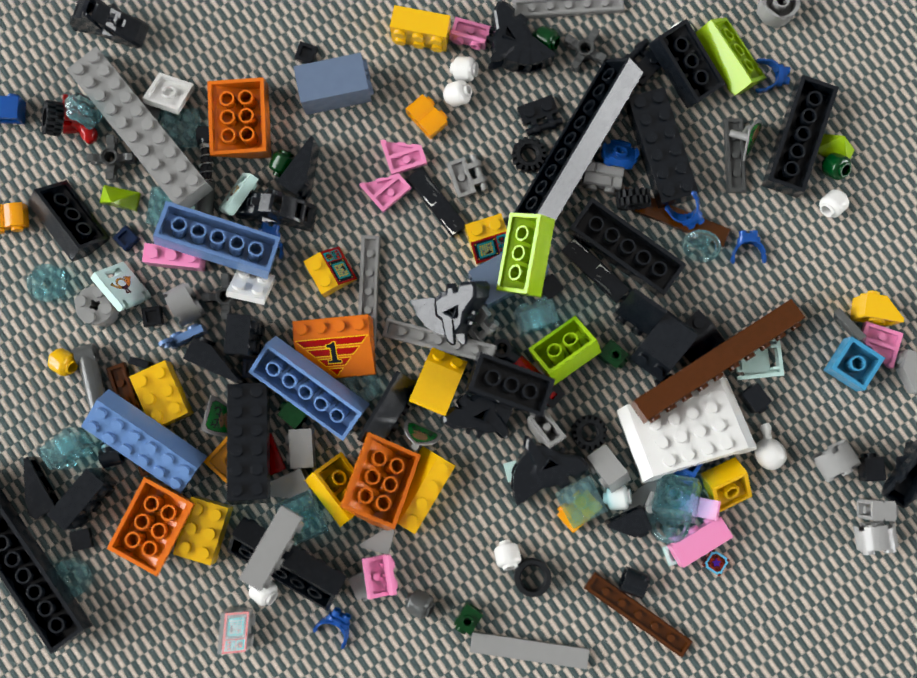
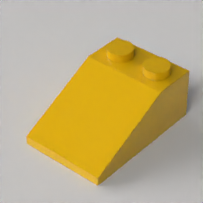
(438, 381)

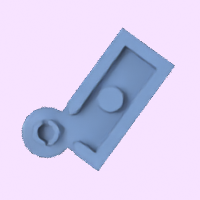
(178, 339)

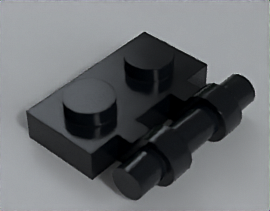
(648, 64)
(539, 110)

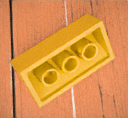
(424, 489)

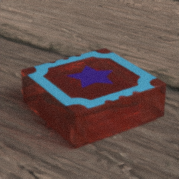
(715, 562)

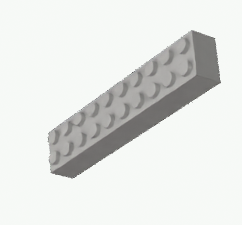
(139, 129)

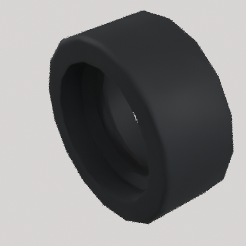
(547, 577)

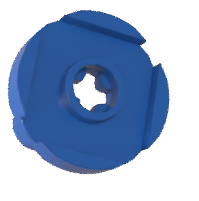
(619, 154)

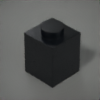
(755, 398)
(871, 468)

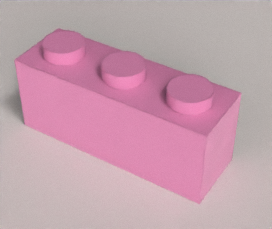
(164, 257)
(700, 541)

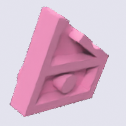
(402, 156)
(386, 191)
(883, 341)

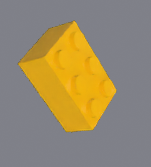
(420, 28)
(161, 393)
(330, 484)
(203, 531)

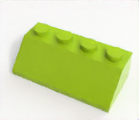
(730, 56)
(525, 254)

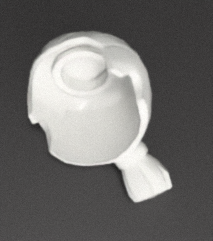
(769, 451)

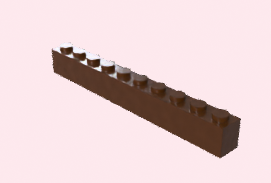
(715, 362)

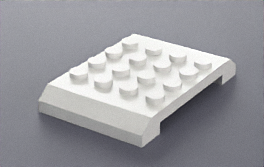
(689, 435)

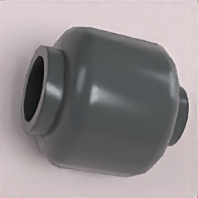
(419, 604)

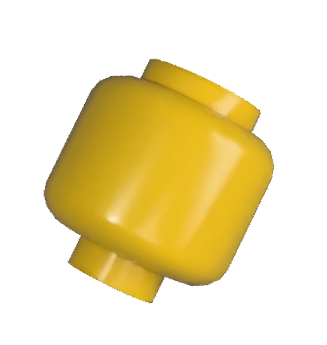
(62, 362)

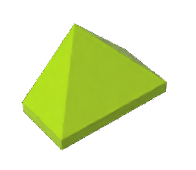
(835, 144)
(120, 198)

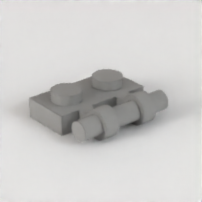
(461, 177)
(488, 327)

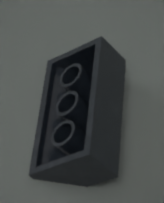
(686, 63)
(68, 219)
(389, 408)

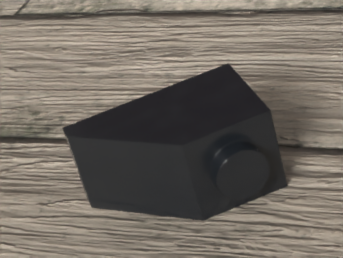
(631, 522)

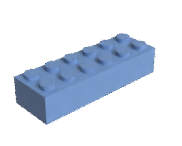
(216, 240)
(308, 387)
(143, 440)

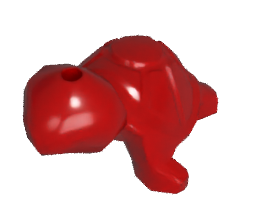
(72, 126)

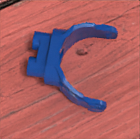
(780, 74)
(688, 219)
(274, 230)
(752, 239)
(338, 619)

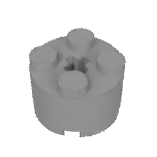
(777, 12)
(182, 304)
(86, 307)
(836, 460)
(876, 536)

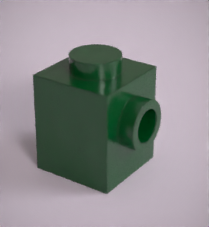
(613, 355)
(292, 415)
(467, 618)

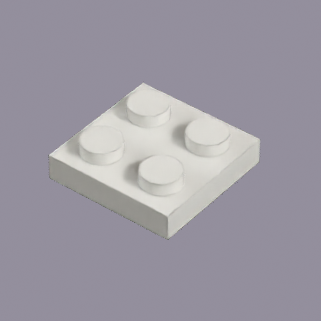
(168, 93)
(250, 287)

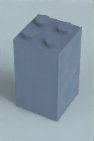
(333, 83)
(489, 272)

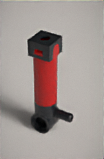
(516, 358)

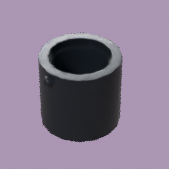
(634, 582)

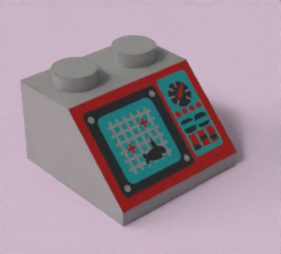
(236, 630)

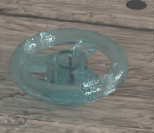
(701, 243)
(669, 532)

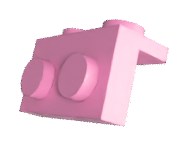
(469, 33)
(379, 576)

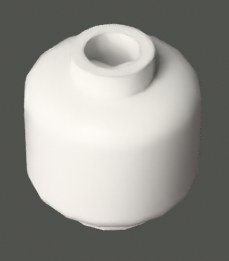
(464, 68)
(457, 93)
(834, 203)
(618, 499)
(507, 555)
(266, 596)

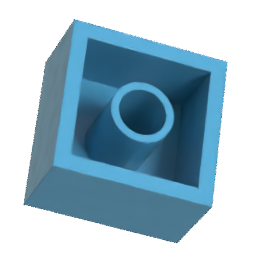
(854, 364)

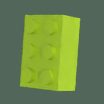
(565, 349)

